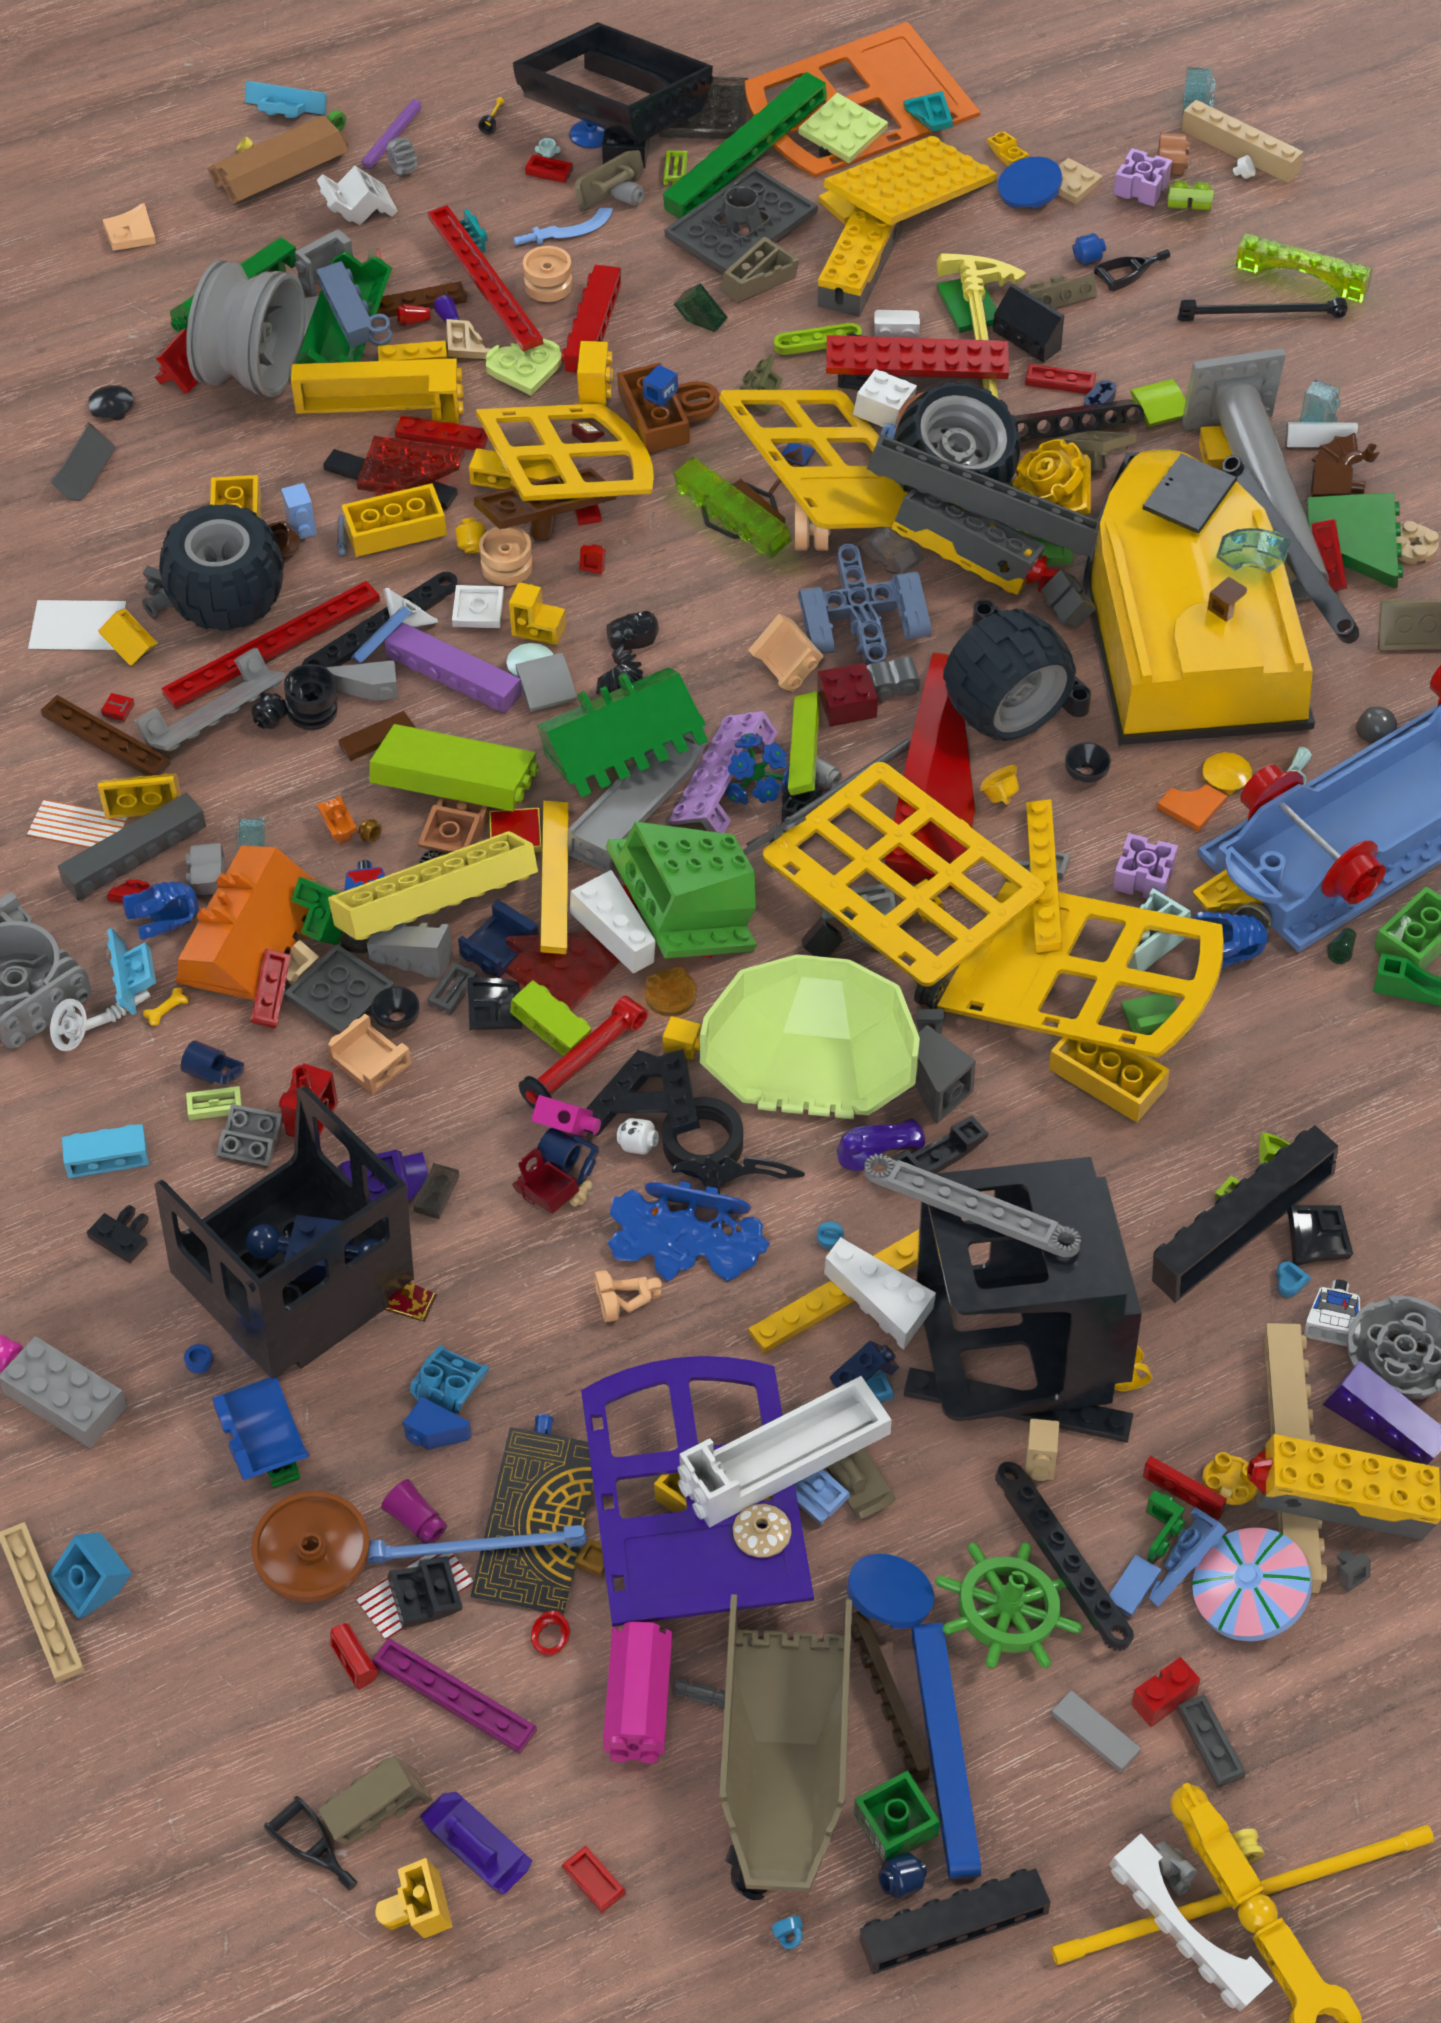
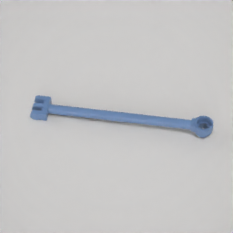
(572, 1536)

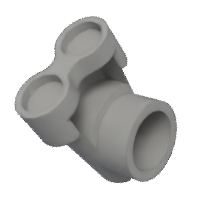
(1175, 1868)

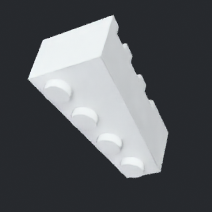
(613, 920)
(880, 1290)

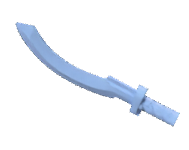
(564, 232)

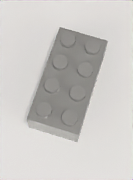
(62, 1392)

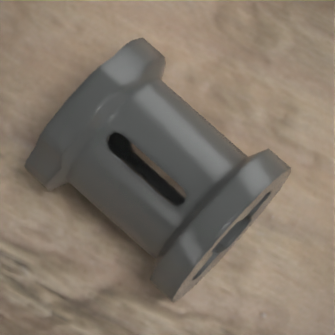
(156, 603)

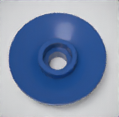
(586, 135)

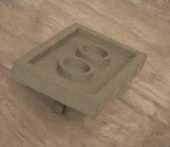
(1100, 443)
(1409, 624)

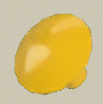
(1226, 772)
(1229, 1478)

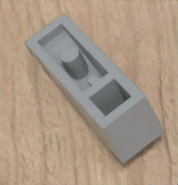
(367, 680)

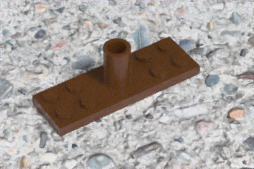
(507, 509)

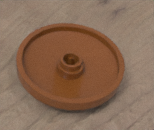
(310, 1546)

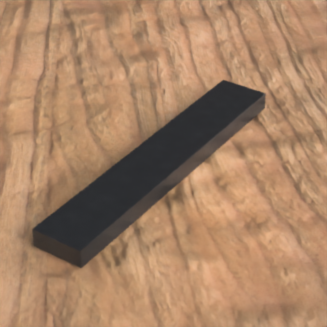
(351, 465)

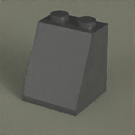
(943, 1074)

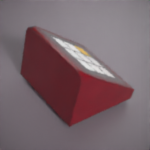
(586, 431)

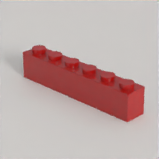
(593, 312)

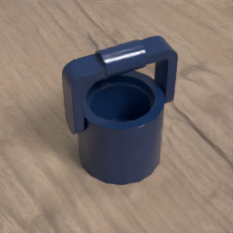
(208, 1063)
(565, 1151)

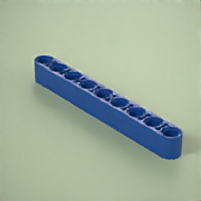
(946, 1752)

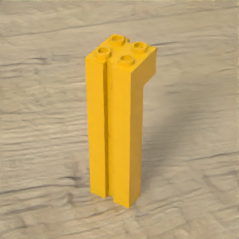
(380, 387)

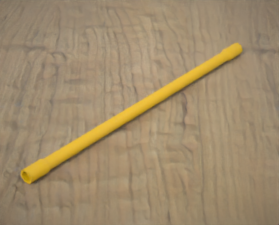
(1406, 1841)

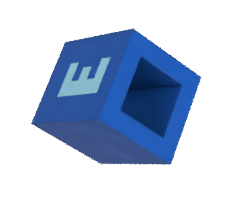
(660, 385)

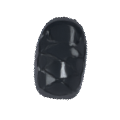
(633, 630)

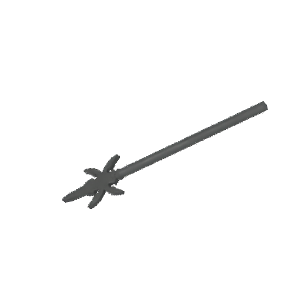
(777, 831)

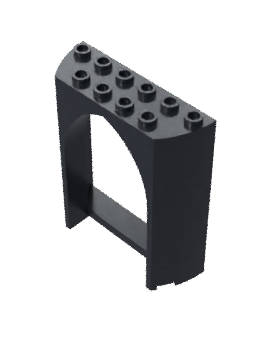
(673, 80)

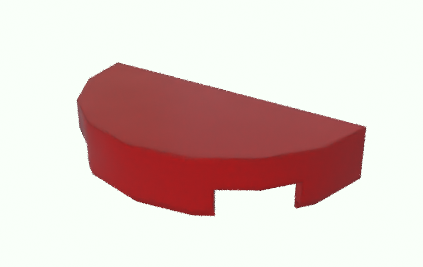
(128, 888)

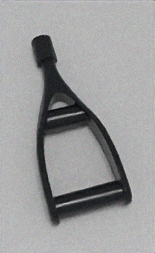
(1139, 264)
(316, 1850)

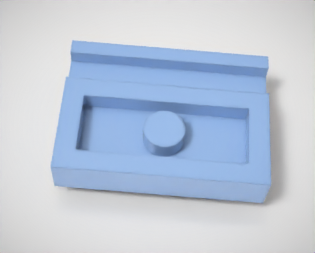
(820, 1495)

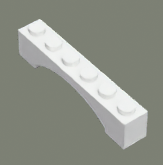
(1235, 1977)

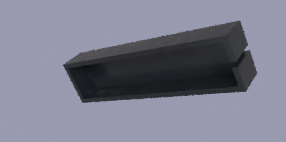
(1244, 1213)

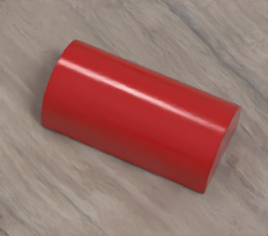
(352, 1655)

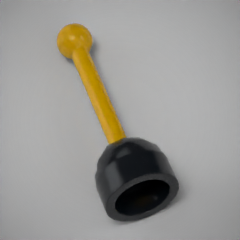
(488, 123)

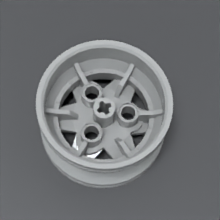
(245, 328)

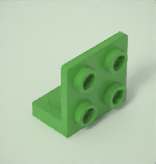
(1148, 1012)

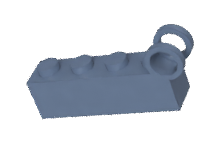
(349, 309)

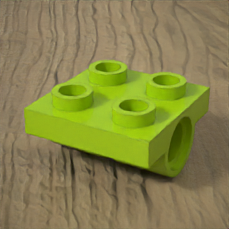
(1180, 192)

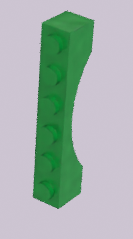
(1405, 980)

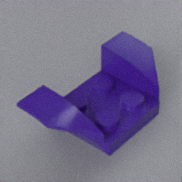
(409, 1168)

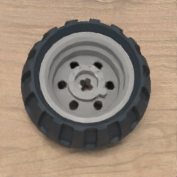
(961, 427)

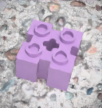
(1142, 177)
(1144, 866)

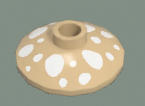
(758, 1541)

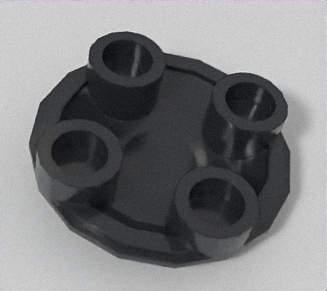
(110, 402)

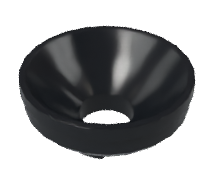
(1089, 756)
(395, 1000)

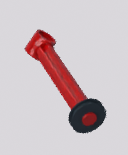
(624, 1016)

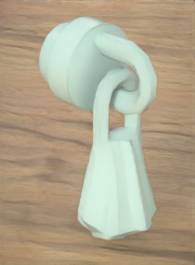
(1301, 759)

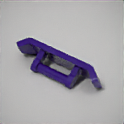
(476, 1841)

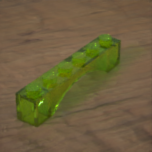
(1344, 277)

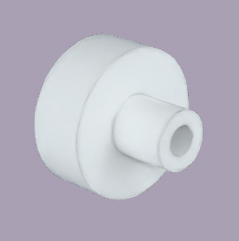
(1245, 167)

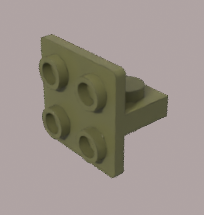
(762, 379)

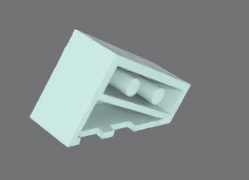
(1156, 943)

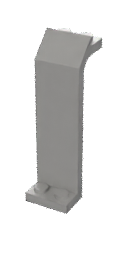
(628, 802)

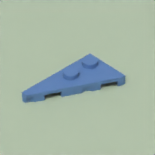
(1188, 1553)

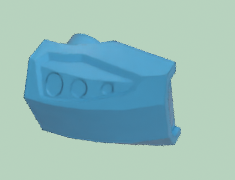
(447, 1379)

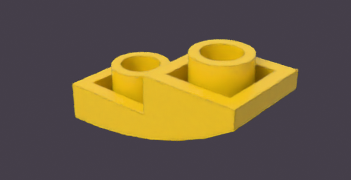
(1006, 148)

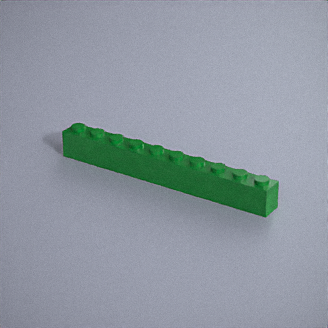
(745, 145)

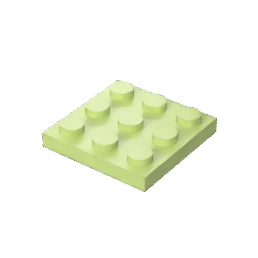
(843, 128)

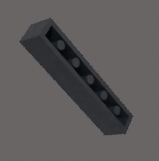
(954, 1920)

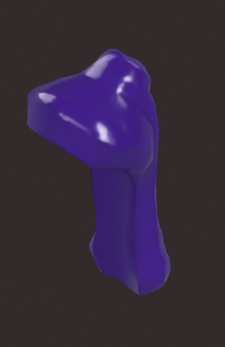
(877, 1139)

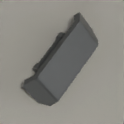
(83, 463)

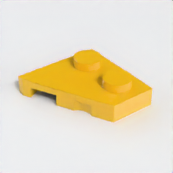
(1221, 894)

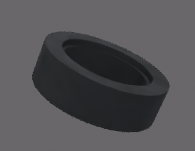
(713, 1110)

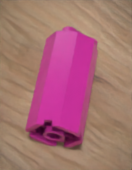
(637, 1693)

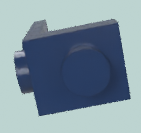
(866, 1363)

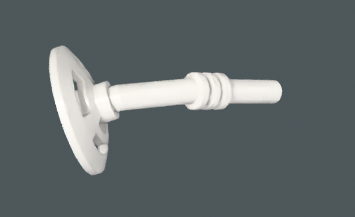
(75, 1025)

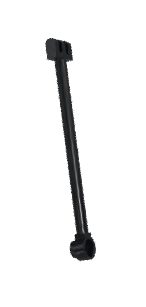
(1188, 308)

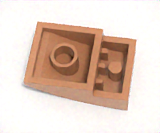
(453, 825)

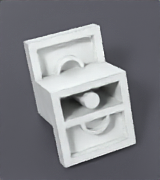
(356, 196)

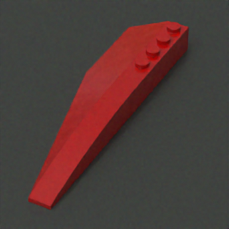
(941, 769)

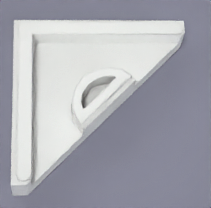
(416, 618)

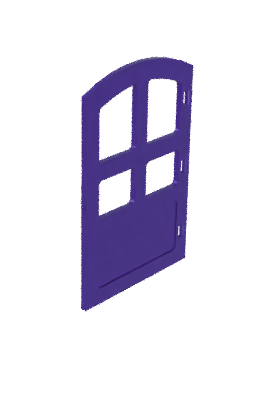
(674, 1559)

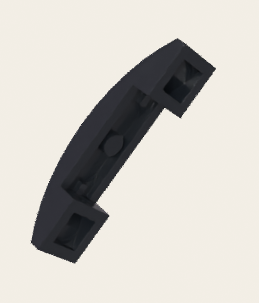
(948, 1149)

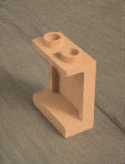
(786, 652)
(368, 1055)

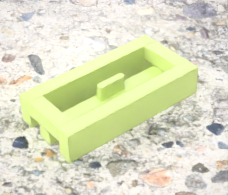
(214, 1106)

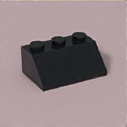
(1029, 324)

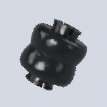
(269, 711)

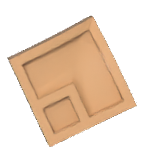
(129, 229)

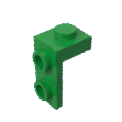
(1169, 1512)

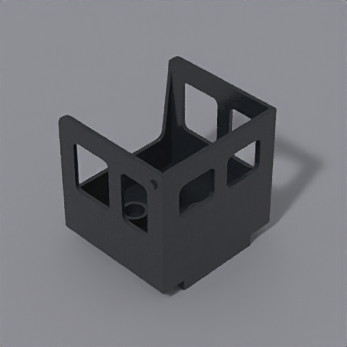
(258, 1299)
(1074, 1310)

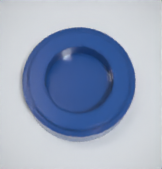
(198, 1358)

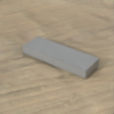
(1096, 1731)

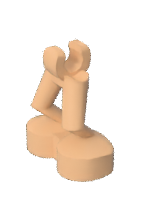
(611, 1302)

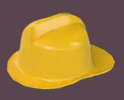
(1001, 784)

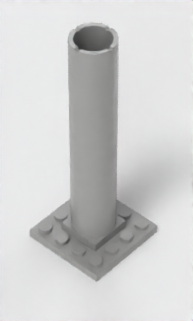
(1240, 398)

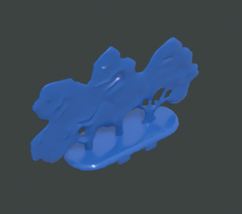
(679, 1237)

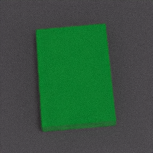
(959, 309)

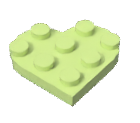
(525, 369)

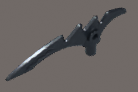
(716, 1174)

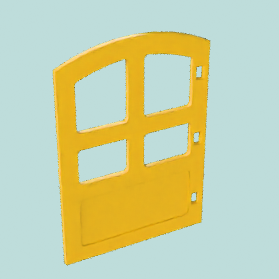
(1014, 979)

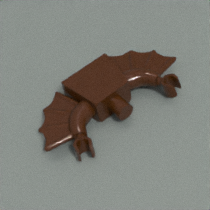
(1334, 468)

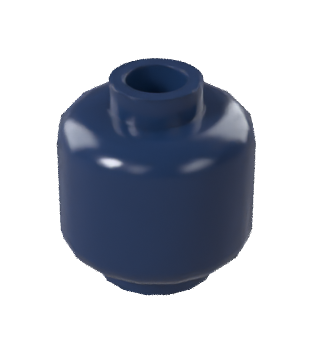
(902, 1875)

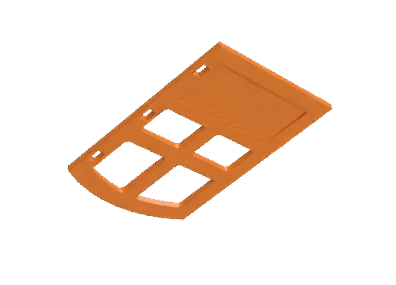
(893, 67)

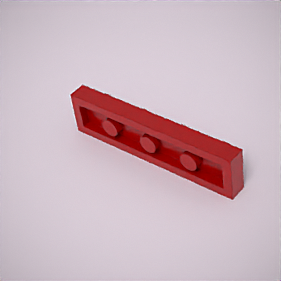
(441, 433)

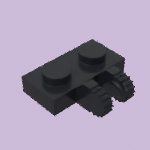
(119, 1238)

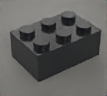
(615, 145)

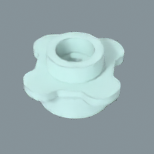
(547, 147)

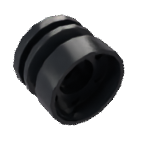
(310, 696)

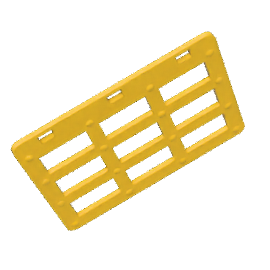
(883, 930)

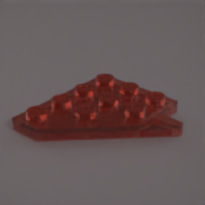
(406, 464)
(566, 975)

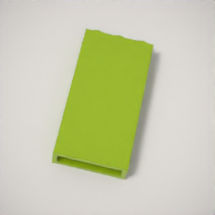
(453, 767)

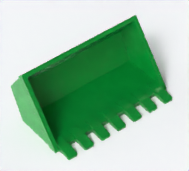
(621, 728)

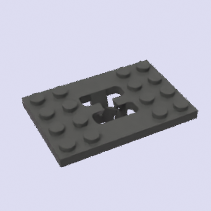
(761, 198)

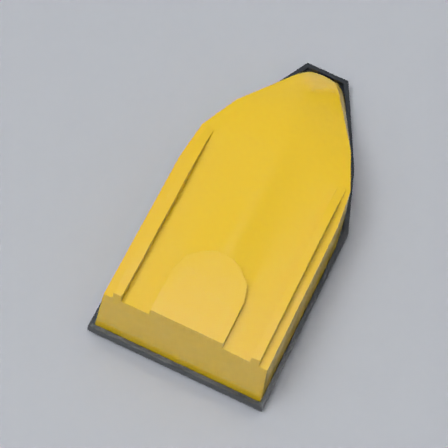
(1161, 652)

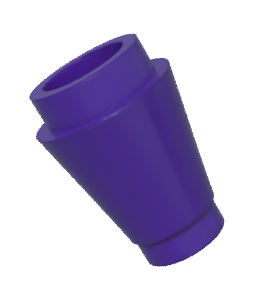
(445, 308)

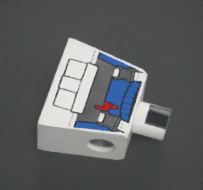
(1333, 1314)

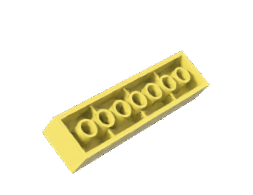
(433, 885)

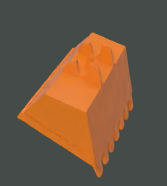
(242, 920)

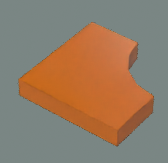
(1192, 807)

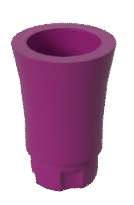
(414, 1512)

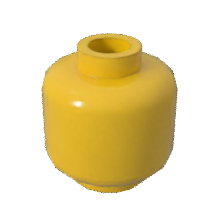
(469, 535)

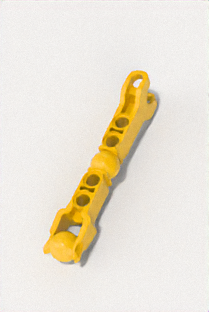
(1258, 1913)

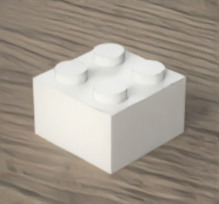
(882, 398)

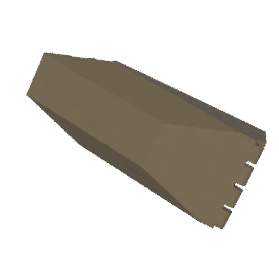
(784, 1750)

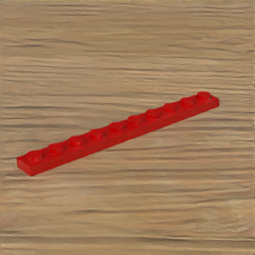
(485, 278)
(272, 643)

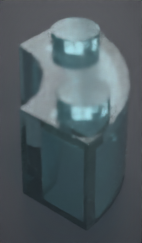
(1253, 549)

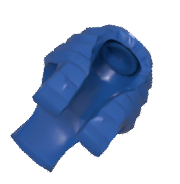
(165, 903)
(1242, 936)

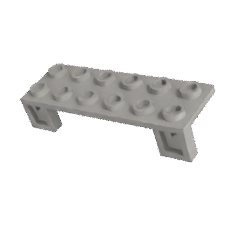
(256, 678)

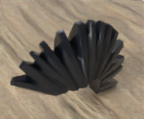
(624, 665)

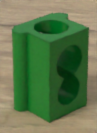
(281, 1476)

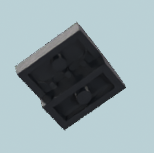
(424, 1592)

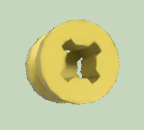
(1247, 1842)

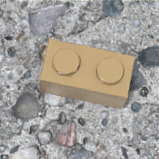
(1042, 1449)

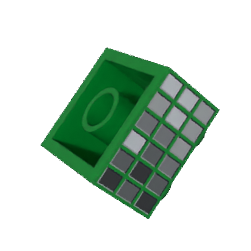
(896, 1816)

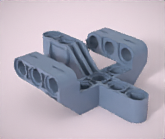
(901, 593)

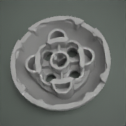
(1413, 1324)

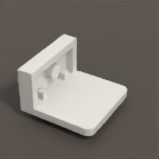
(896, 323)

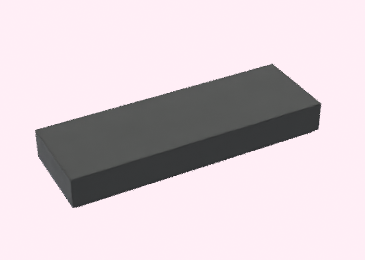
(1211, 1741)

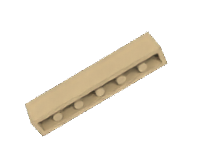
(1241, 140)

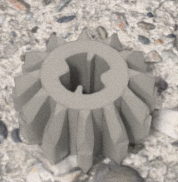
(401, 156)

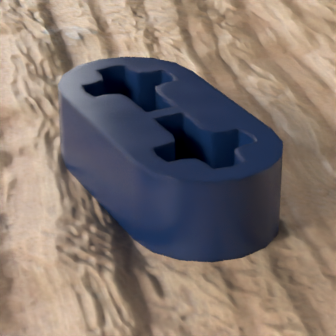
(1095, 395)

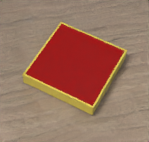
(521, 822)

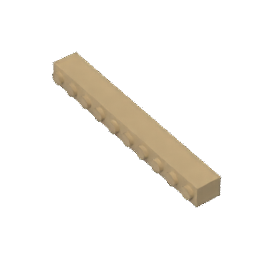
(1292, 1418)

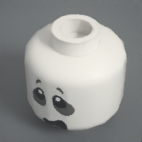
(637, 1136)

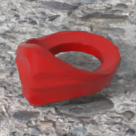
(542, 1622)

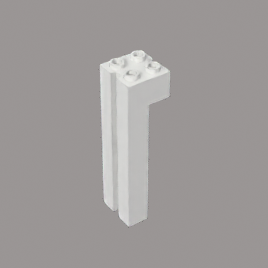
(781, 1451)

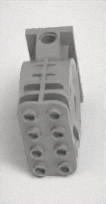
(32, 975)

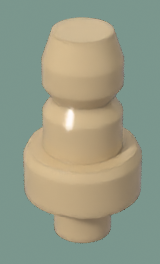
(581, 1197)

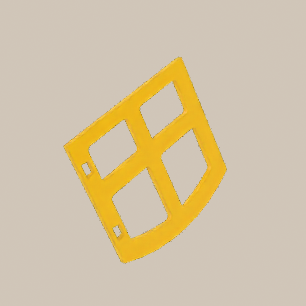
(561, 453)

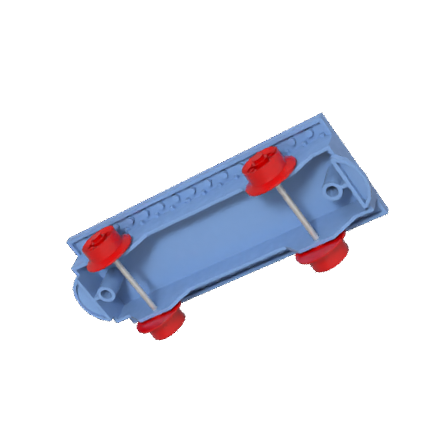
(1342, 838)

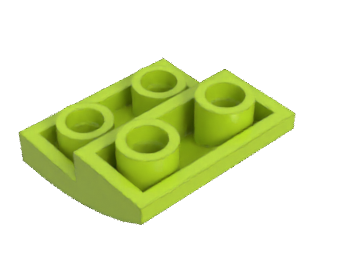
(1160, 401)

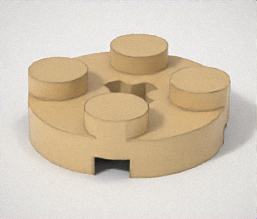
(1421, 535)

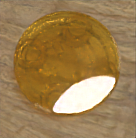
(670, 992)

